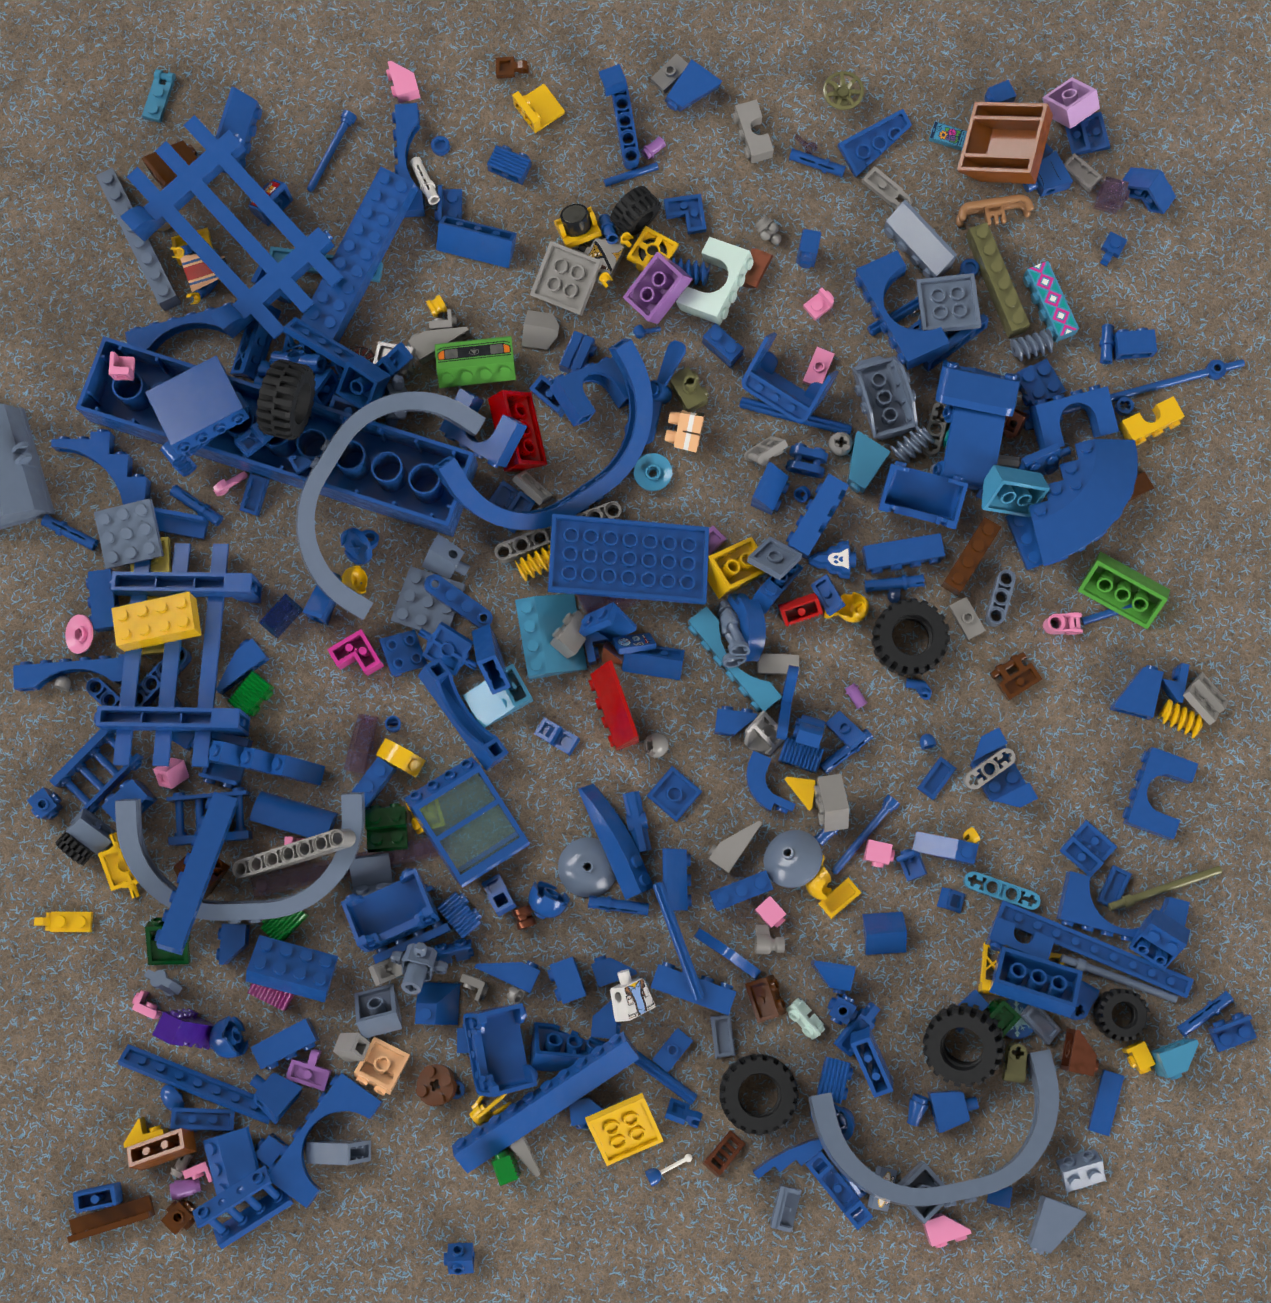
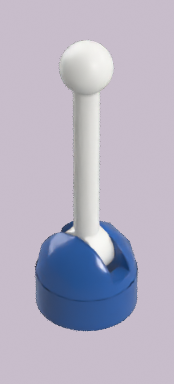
(654, 1174)

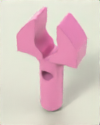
(223, 486)

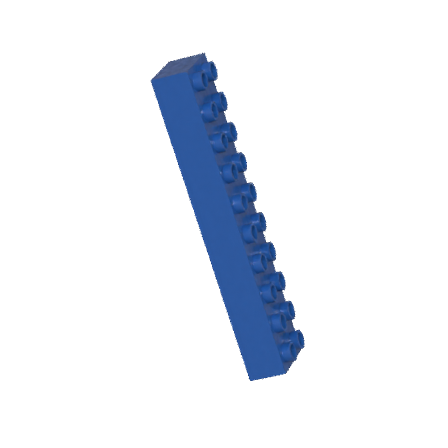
(378, 470)

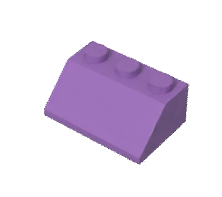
(657, 288)

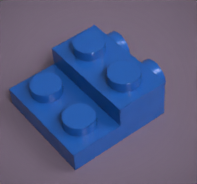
(1039, 383)

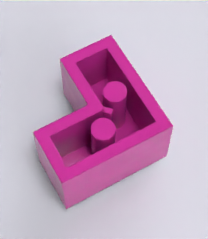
(356, 648)

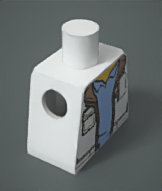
(630, 997)

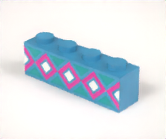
(1050, 301)

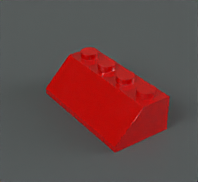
(520, 406)

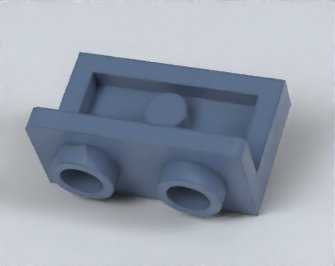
(1081, 1170)

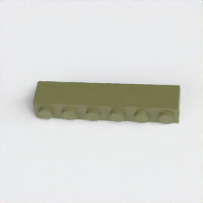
(997, 280)

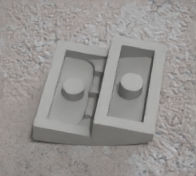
(1205, 698)

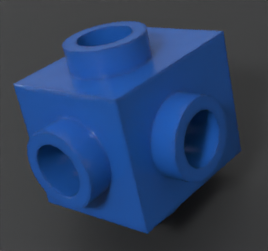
(45, 804)
(842, 1001)
(460, 1258)

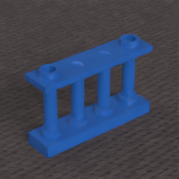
(78, 764)
(181, 838)
(439, 929)
(249, 1218)

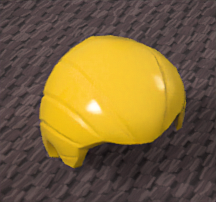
(855, 609)
(818, 885)

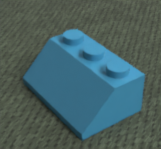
(1012, 490)

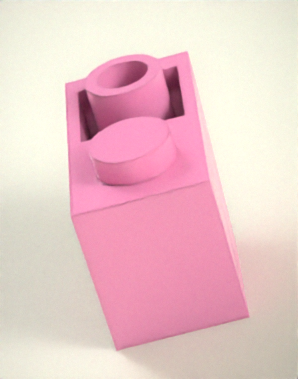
(404, 83)
(942, 1229)

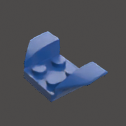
(1008, 785)

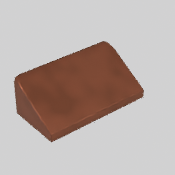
(759, 267)
(610, 653)

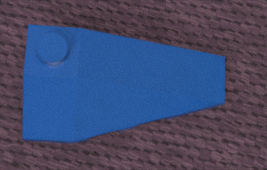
(557, 1050)

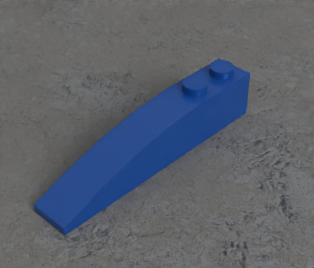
(617, 843)

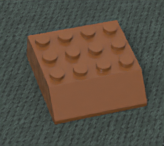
(1005, 142)

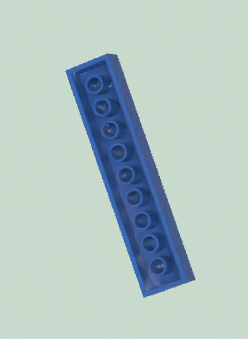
(361, 252)

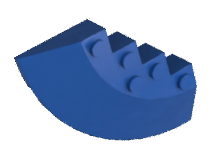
(1086, 498)

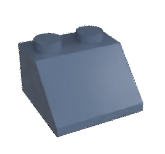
(377, 1011)

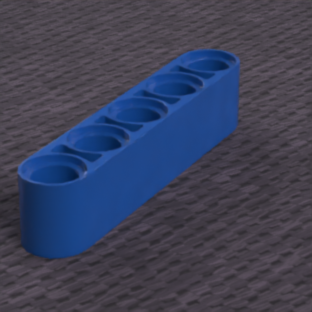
(626, 132)

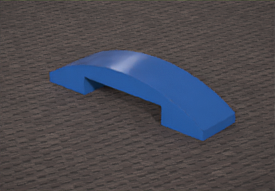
(839, 1190)

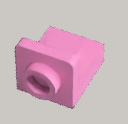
(819, 304)
(148, 1009)
(198, 1171)

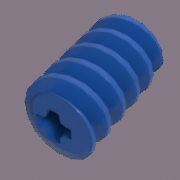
(696, 272)

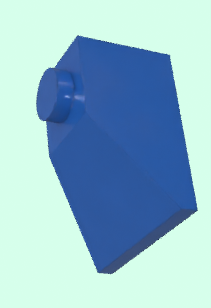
(835, 975)
(438, 1004)

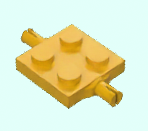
(116, 868)

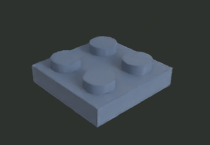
(774, 558)

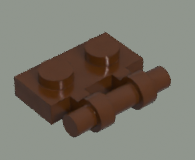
(1019, 681)

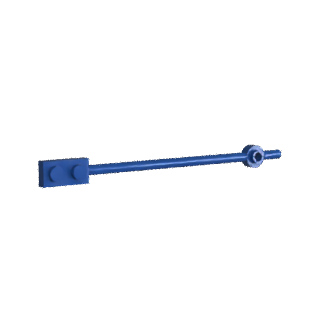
(1208, 371)

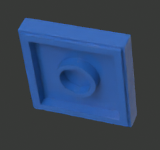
(674, 793)

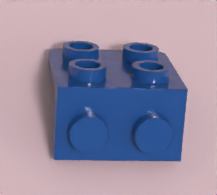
(608, 621)

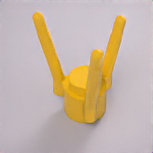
(482, 1113)

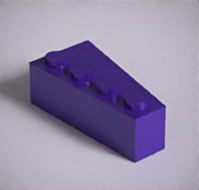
(183, 1028)

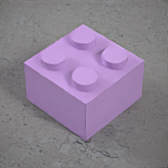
(1072, 102)

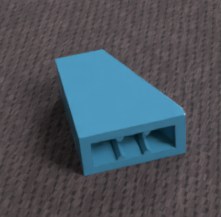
(865, 462)

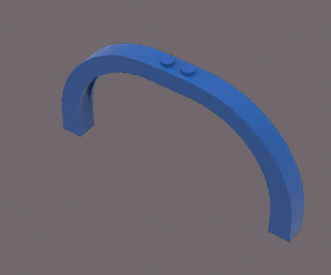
(592, 491)

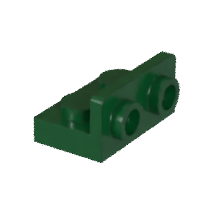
(1004, 1014)

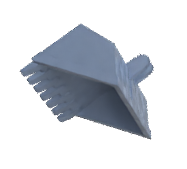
(22, 481)

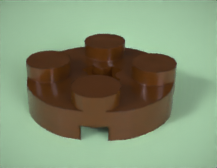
(425, 1087)

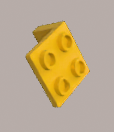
(538, 107)

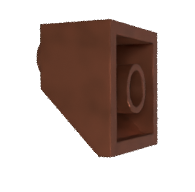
(1078, 1054)

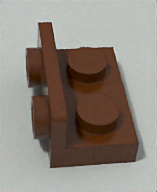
(765, 998)

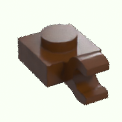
(507, 67)

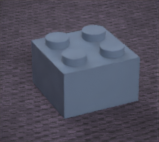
(922, 1177)

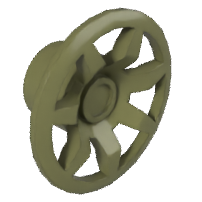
(843, 93)

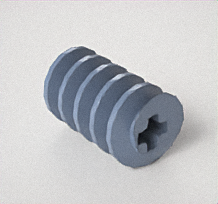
(1032, 344)
(913, 444)

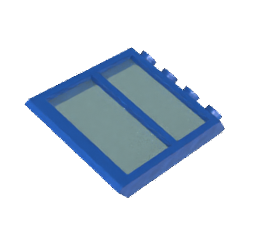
(466, 821)

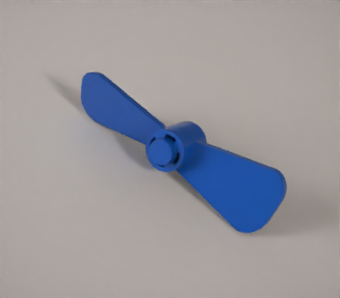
(660, 391)

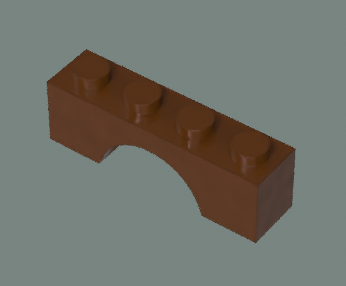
(971, 556)

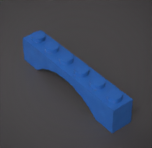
(407, 125)
(157, 333)
(35, 676)
(441, 686)

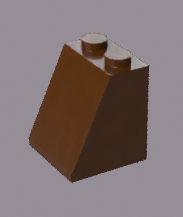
(160, 170)

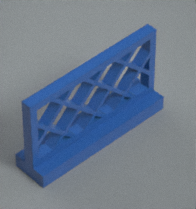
(956, 340)
(318, 342)

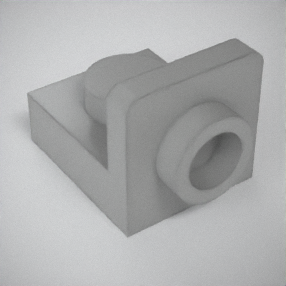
(440, 323)
(473, 982)

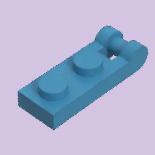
(158, 96)

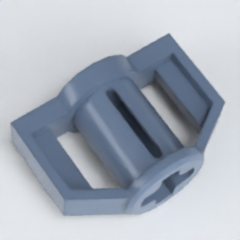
(161, 980)

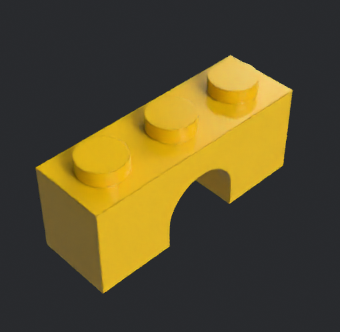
(1167, 415)

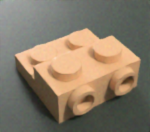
(381, 1066)

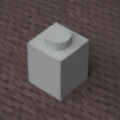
(351, 1047)

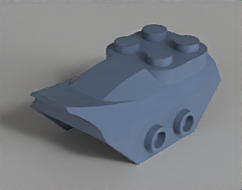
(886, 396)

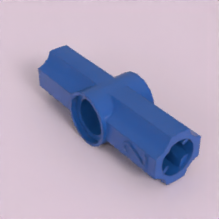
(315, 362)
(637, 821)

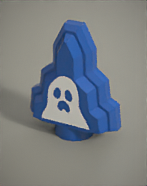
(836, 560)

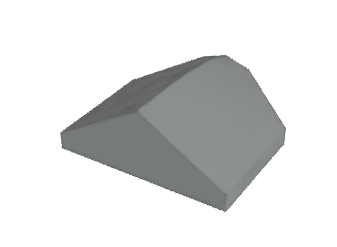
(539, 330)
(762, 735)

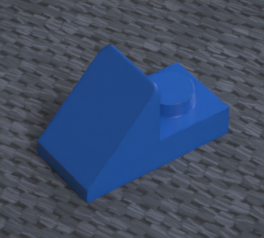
(592, 652)
(1176, 688)

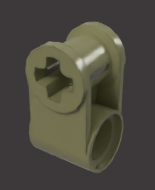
(1015, 1065)

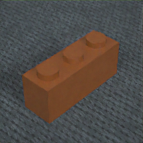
(161, 1149)

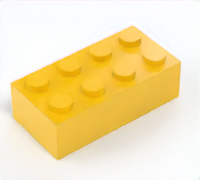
(156, 621)

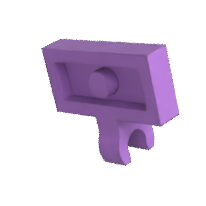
(309, 1073)

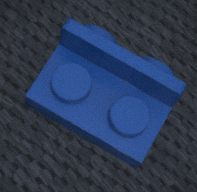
(449, 203)
(1232, 1032)

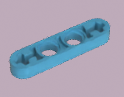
(1002, 887)

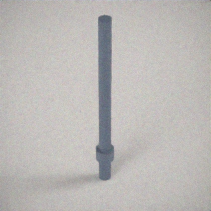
(1082, 965)

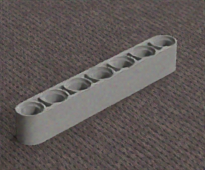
(529, 538)
(294, 853)

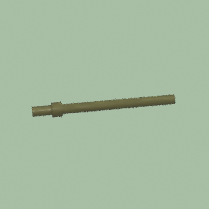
(1130, 900)

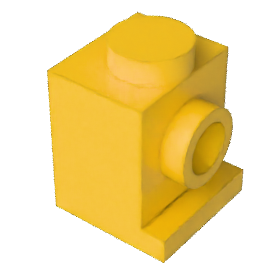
(1139, 1056)

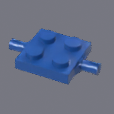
(1044, 460)
(449, 646)

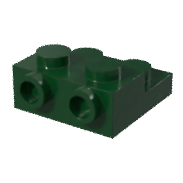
(386, 828)
(159, 956)

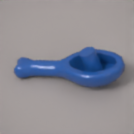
(172, 1098)

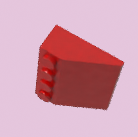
(614, 706)

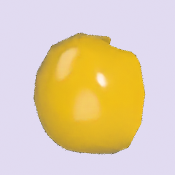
(353, 577)

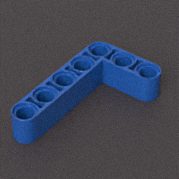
(183, 462)
(149, 696)

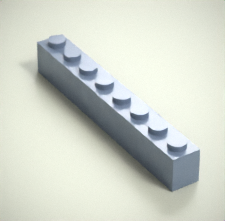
(143, 251)

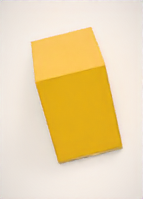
(803, 789)

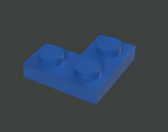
(688, 207)

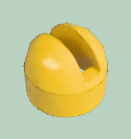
(972, 835)

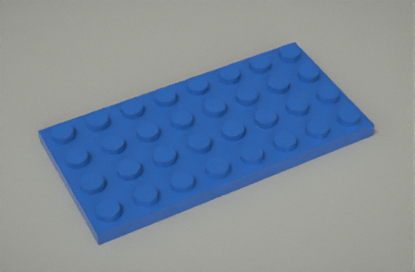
(628, 559)

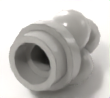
(768, 230)

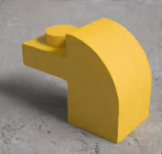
(400, 757)

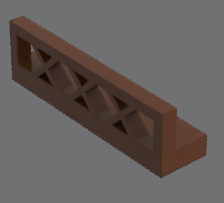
(111, 1218)

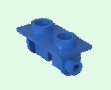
(460, 948)

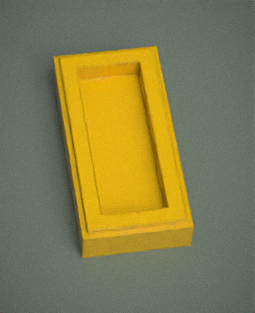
(839, 898)

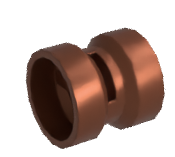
(524, 917)

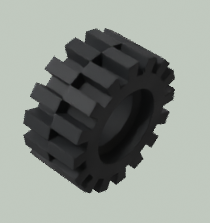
(74, 849)

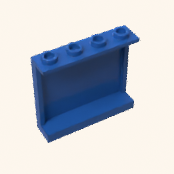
(197, 405)

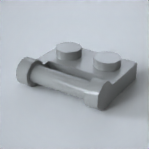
(766, 449)

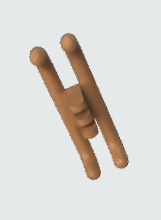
(995, 208)

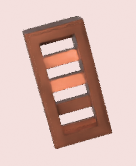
(707, 1163)

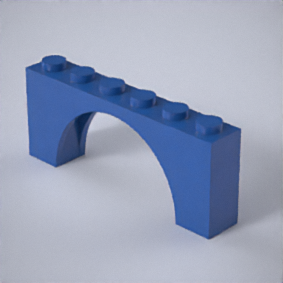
(911, 345)
(1078, 908)
(290, 1171)

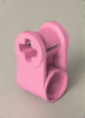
(1067, 624)

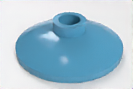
(656, 463)

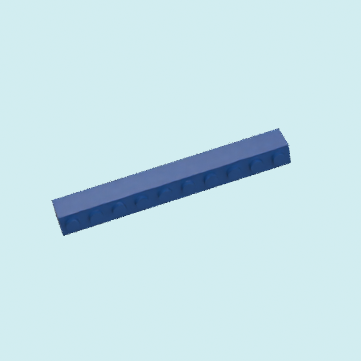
(544, 1102)

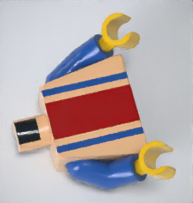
(198, 274)

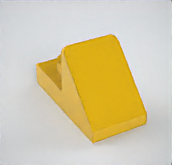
(139, 1133)

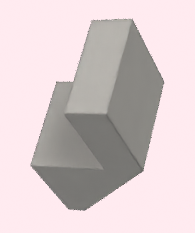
(385, 971)

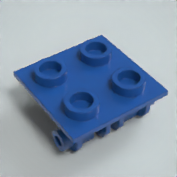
(402, 652)

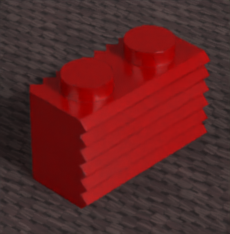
(800, 609)

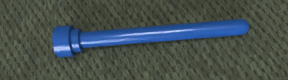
(347, 119)
(888, 806)

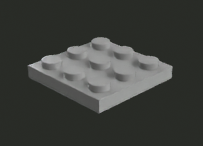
(566, 278)

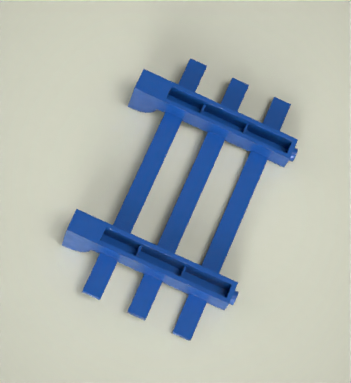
(193, 182)
(166, 716)

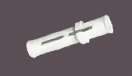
(431, 194)

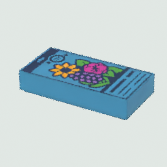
(948, 136)

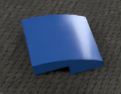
(1088, 135)
(511, 499)
(1088, 848)

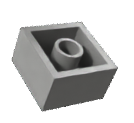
(831, 802)

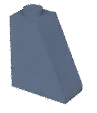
(338, 1152)
(1052, 1224)

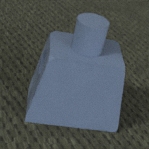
(445, 558)

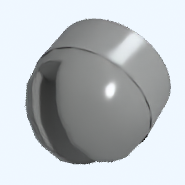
(62, 683)
(515, 994)

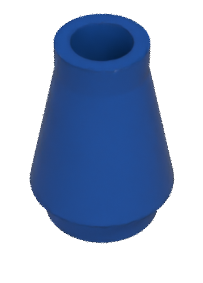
(917, 1107)

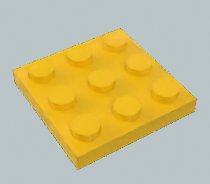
(624, 1129)

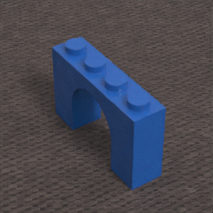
(571, 396)
(1094, 402)
(499, 446)
(1140, 812)

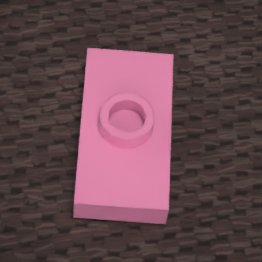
(818, 366)

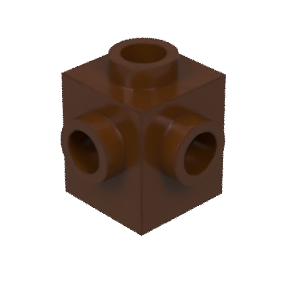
(174, 1221)

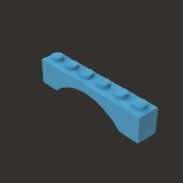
(759, 691)

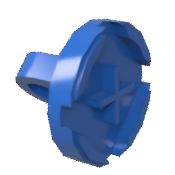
(357, 545)

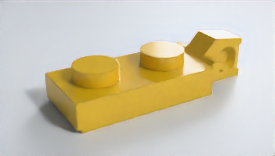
(66, 921)

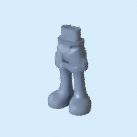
(729, 628)

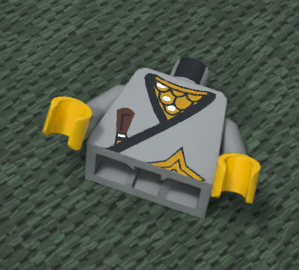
(608, 253)

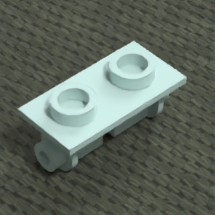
(812, 1026)

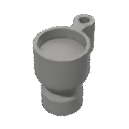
(765, 942)

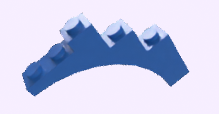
(118, 465)
(266, 762)

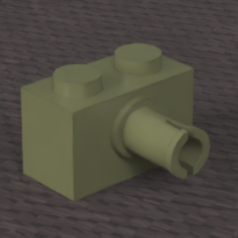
(688, 390)

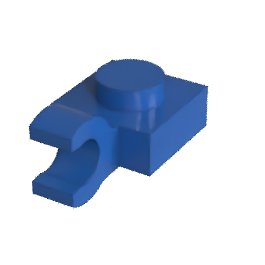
(1112, 247)
(680, 1112)

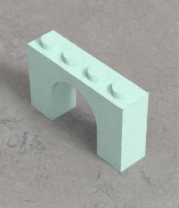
(716, 305)

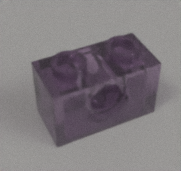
(1111, 195)

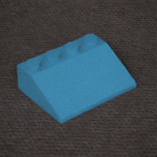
(537, 622)

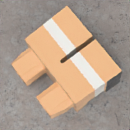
(688, 430)

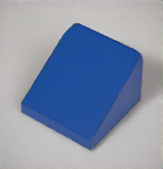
(951, 900)
(1001, 1197)

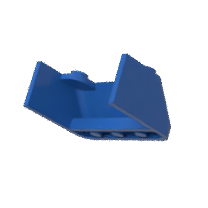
(977, 390)
(779, 392)

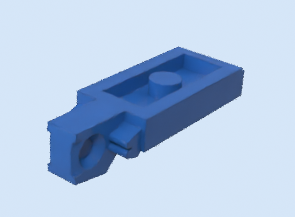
(863, 1020)

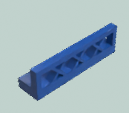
(258, 346)

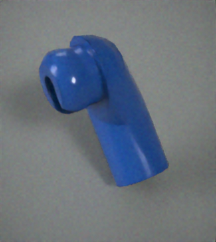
(920, 686)

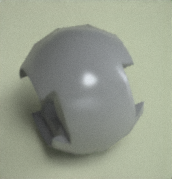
(834, 446)
(655, 745)

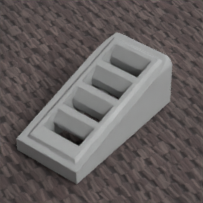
(525, 1153)

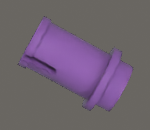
(654, 147)
(855, 695)

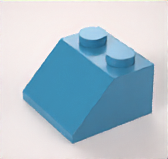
(1174, 1058)

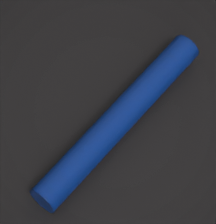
(631, 174)
(1101, 615)

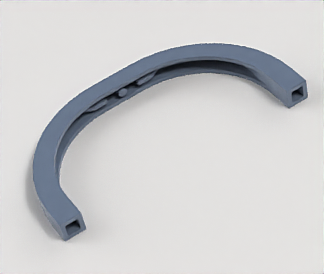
(431, 403)
(157, 885)
(1040, 1133)

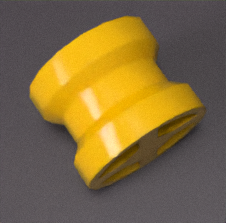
(436, 306)

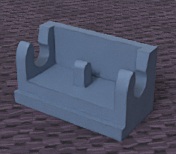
(90, 831)
(785, 1208)

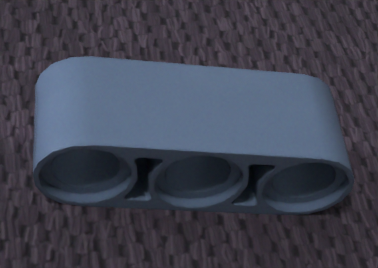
(1004, 590)

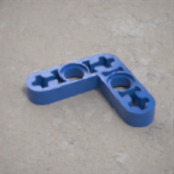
(786, 701)
(728, 953)

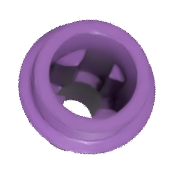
(183, 1188)

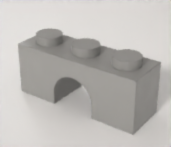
(756, 146)

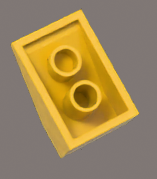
(730, 570)

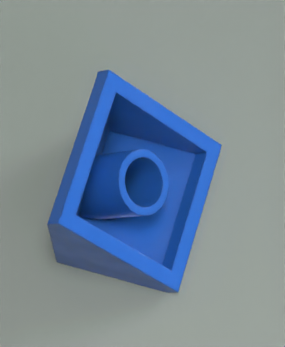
(884, 933)

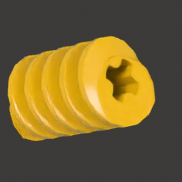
(534, 563)
(1181, 718)

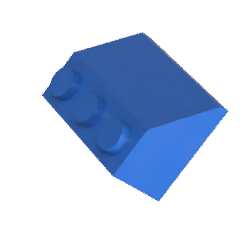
(676, 877)
(230, 1158)

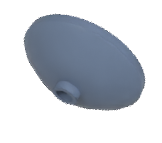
(800, 865)
(572, 871)

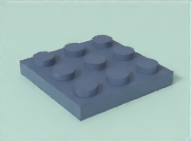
(948, 302)
(129, 534)
(420, 609)

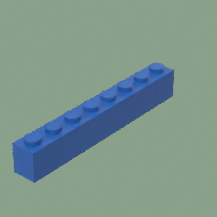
(197, 873)

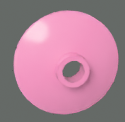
(79, 634)

